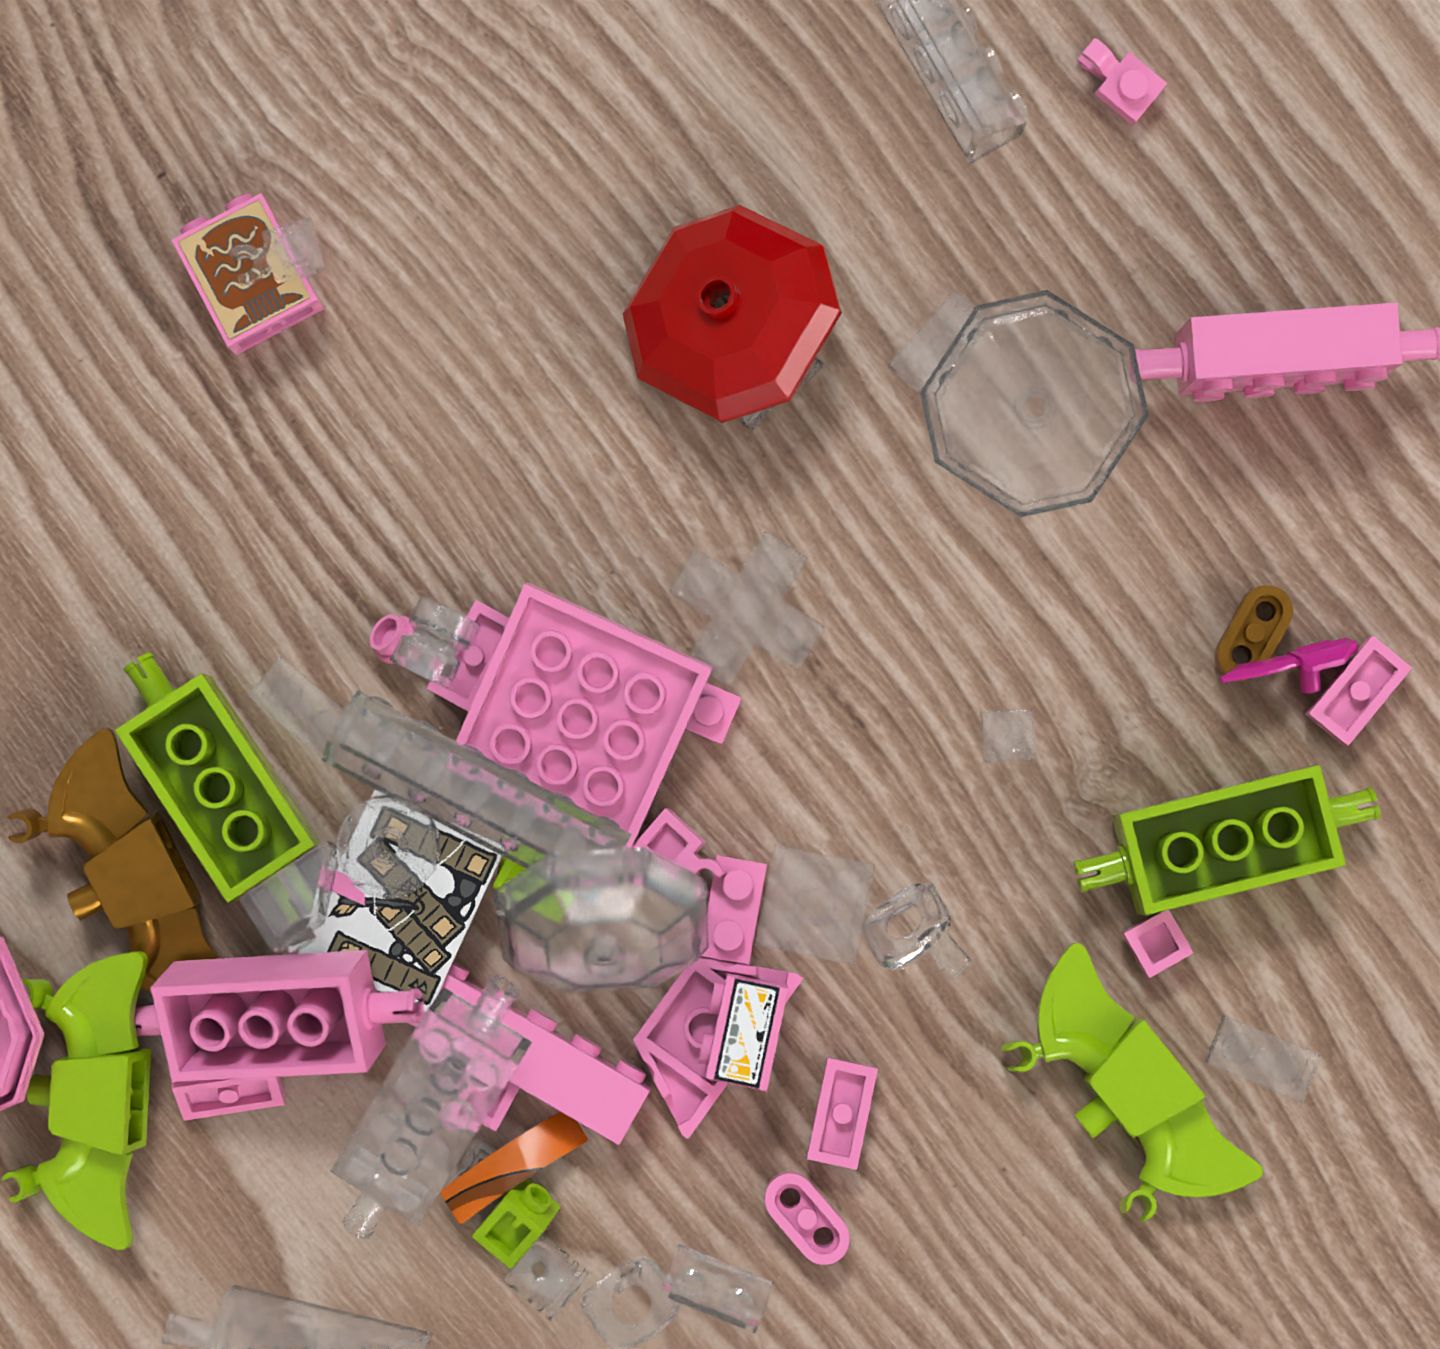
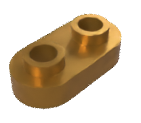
(1251, 633)

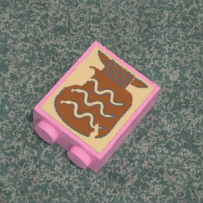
(242, 312)

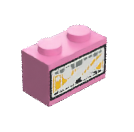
(744, 1031)

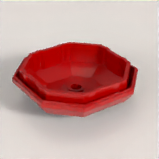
(754, 345)

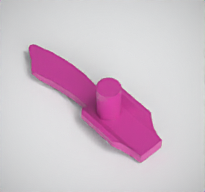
(1309, 659)

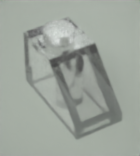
(294, 900)

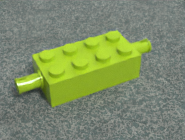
(214, 780)
(1227, 840)

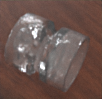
(434, 642)

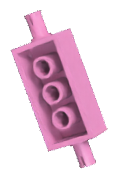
(1288, 350)
(272, 1015)

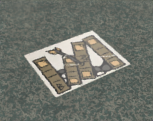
(416, 935)

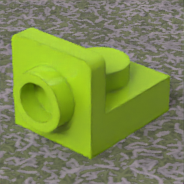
(517, 1222)

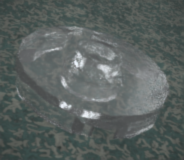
(366, 860)

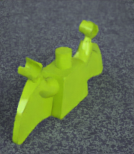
(1133, 1084)
(92, 1097)

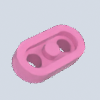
(806, 1217)

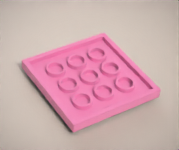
(584, 706)

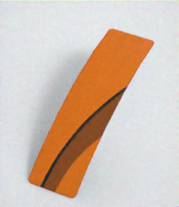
(512, 1165)

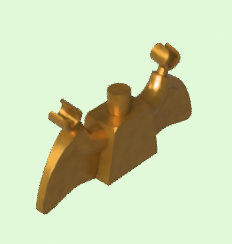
(131, 867)

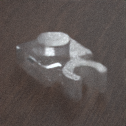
(288, 251)

